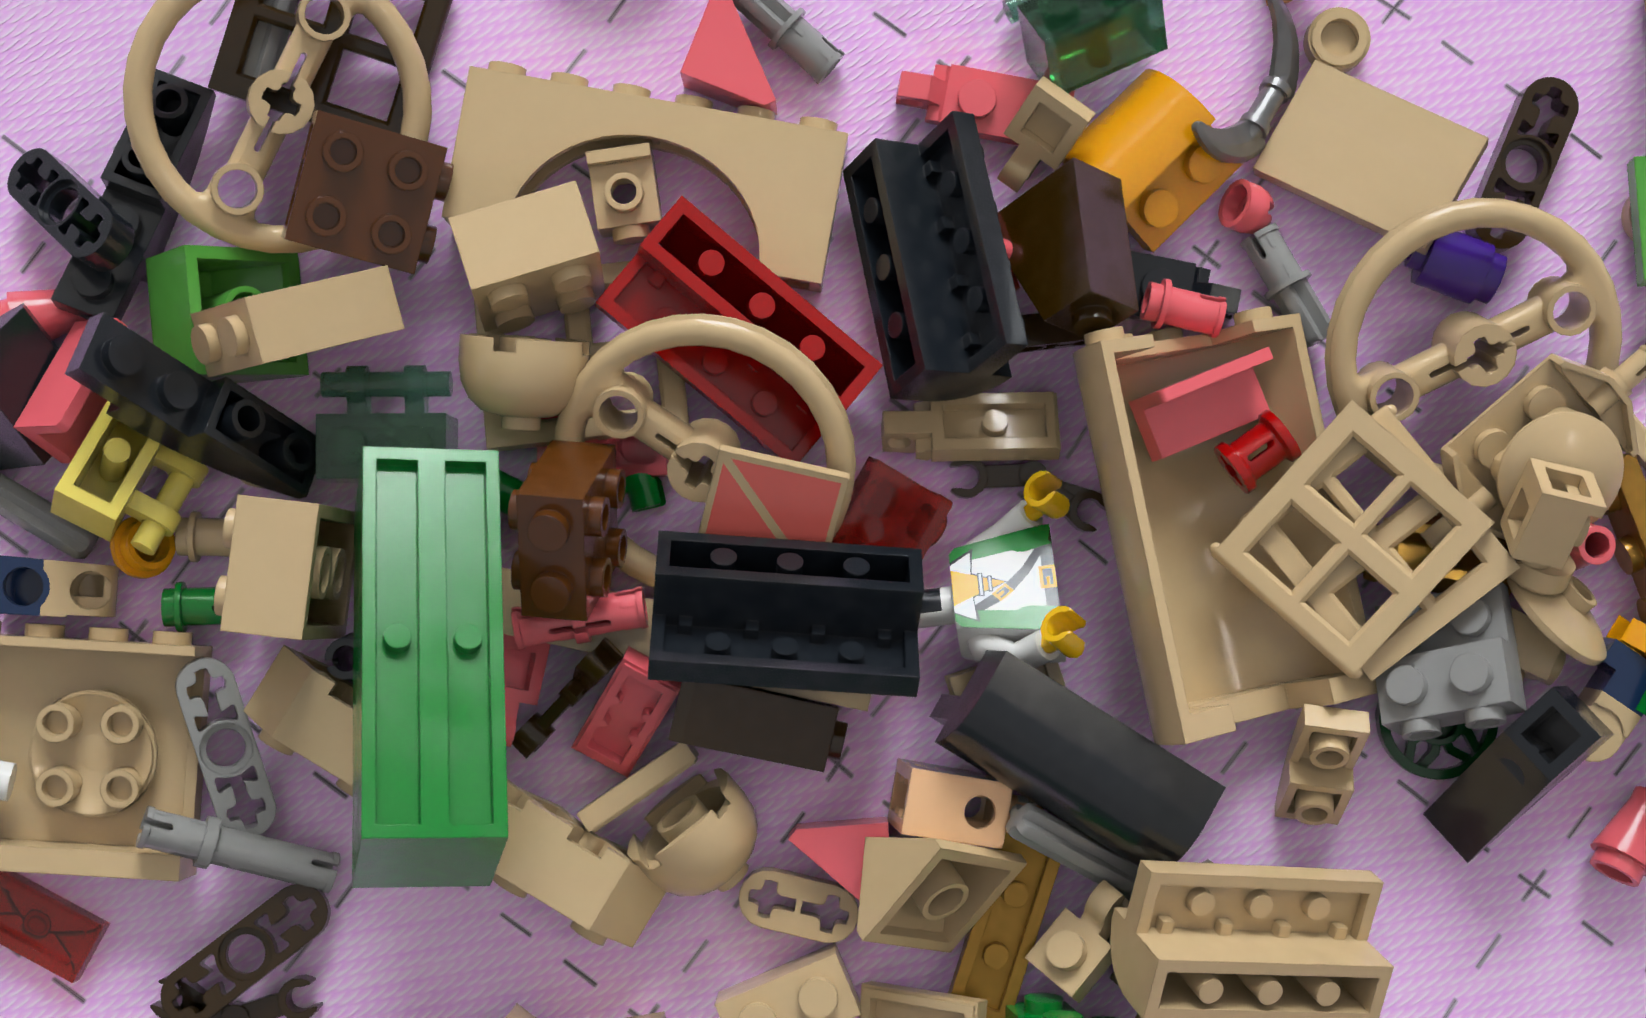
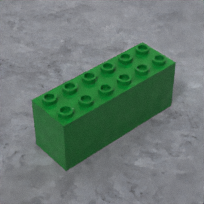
(428, 670)

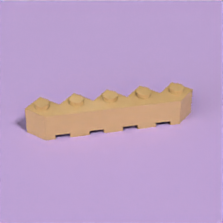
(546, 846)

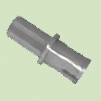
(792, 35)
(1287, 281)

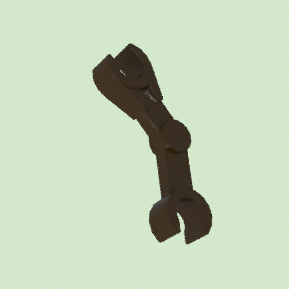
(1016, 476)
(585, 676)
(266, 1007)

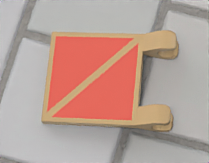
(772, 497)

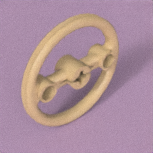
(206, 208)
(1586, 279)
(687, 443)

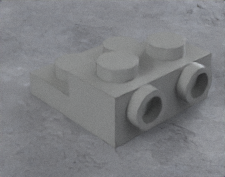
(1457, 674)

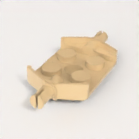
(1548, 386)

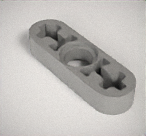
(195, 707)

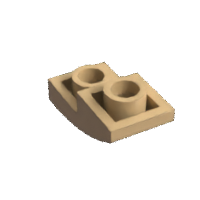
(1320, 764)

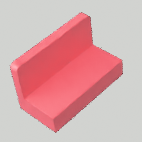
(1201, 406)
(60, 407)

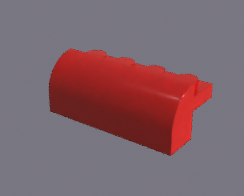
(701, 269)

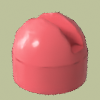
(1245, 207)

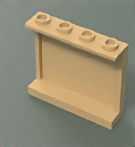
(48, 666)

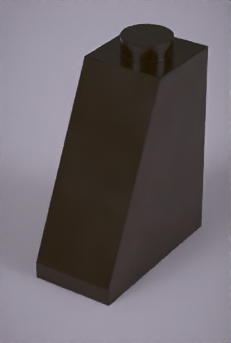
(1073, 248)
(758, 724)

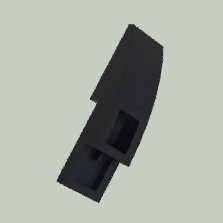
(182, 122)
(189, 414)

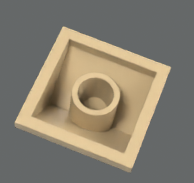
(929, 890)

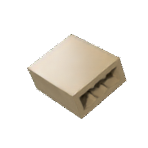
(295, 321)

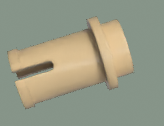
(200, 537)

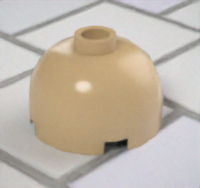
(520, 375)
(698, 837)

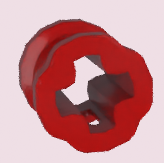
(1279, 447)

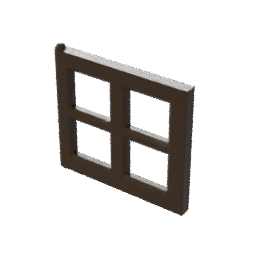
(238, 37)

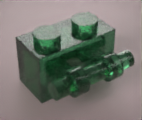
(1087, 38)
(344, 435)

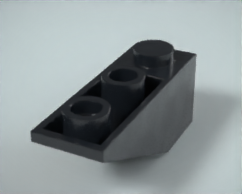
(1517, 771)

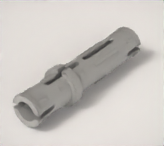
(236, 849)

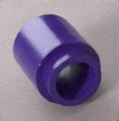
(1459, 268)

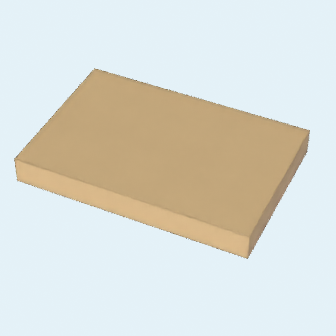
(1367, 152)

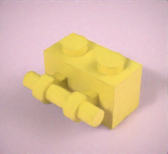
(107, 481)

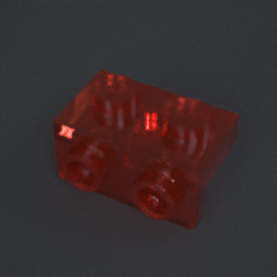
(892, 511)

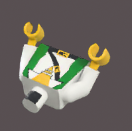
(1008, 586)

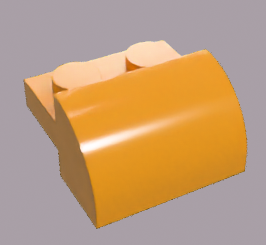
(1153, 151)

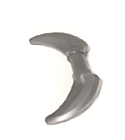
(1247, 137)

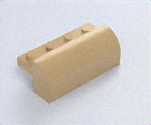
(1249, 942)

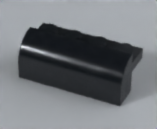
(935, 263)
(786, 614)
(1076, 760)

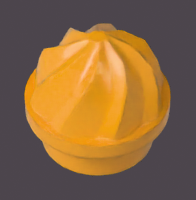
(134, 561)

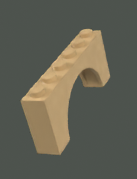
(527, 128)

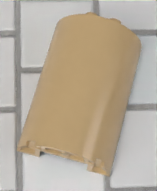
(1198, 633)

